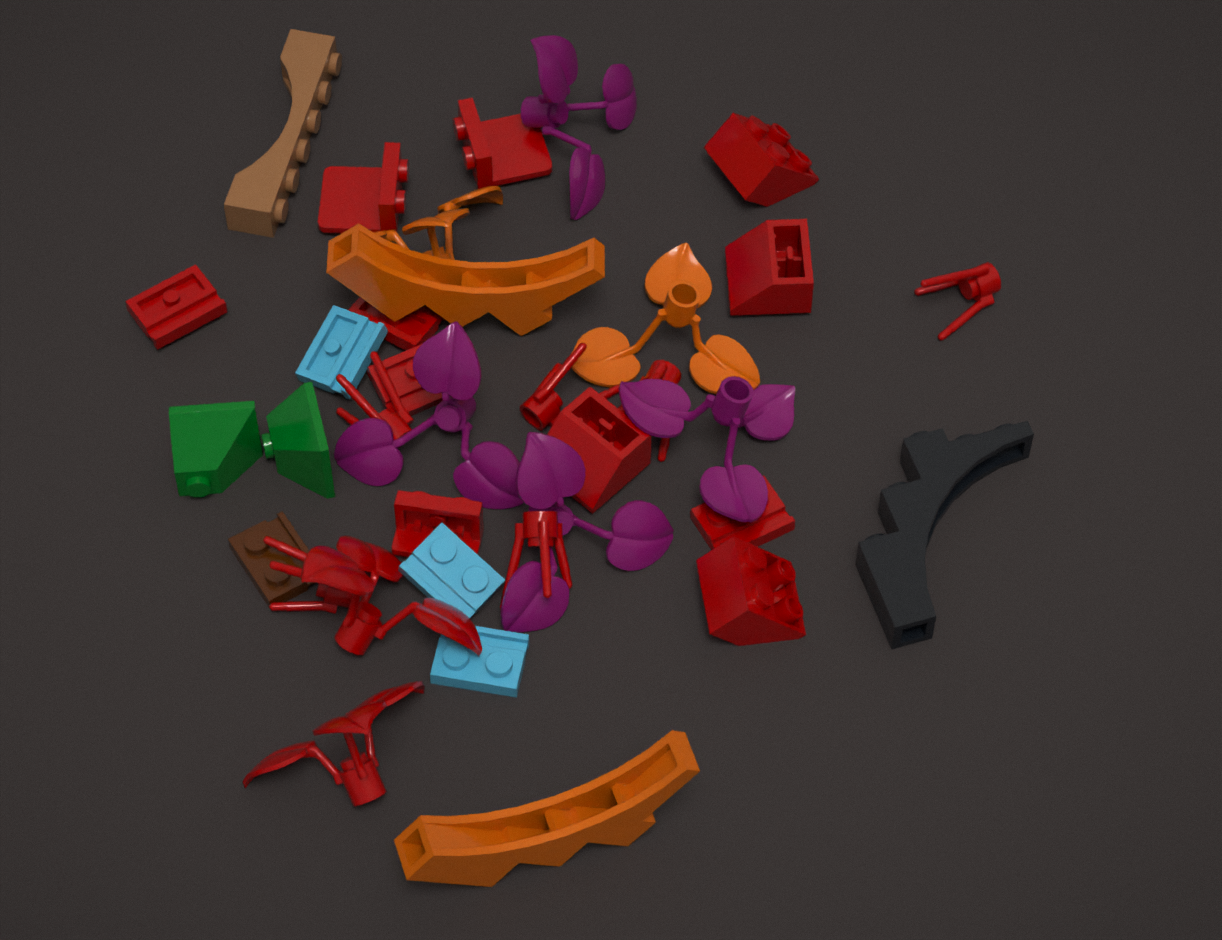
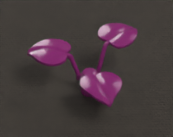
(557, 71)
(449, 367)
(766, 412)
(543, 478)

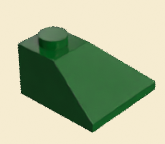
(299, 442)
(213, 445)

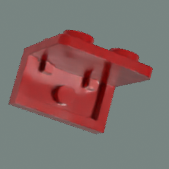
(500, 148)
(364, 194)

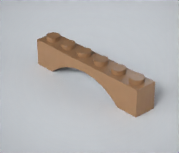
(261, 191)

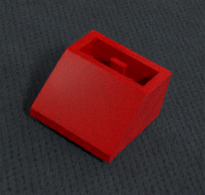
(760, 160)
(771, 269)
(606, 441)
(749, 594)

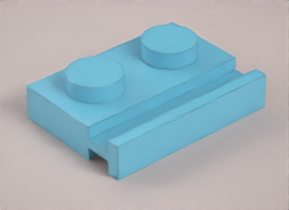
(341, 348)
(451, 572)
(494, 671)

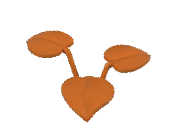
(447, 215)
(681, 288)

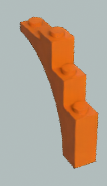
(457, 290)
(551, 830)

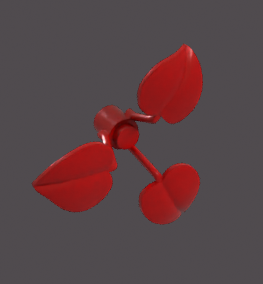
(363, 623)
(358, 770)

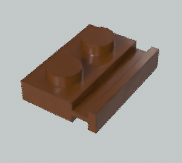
(256, 557)

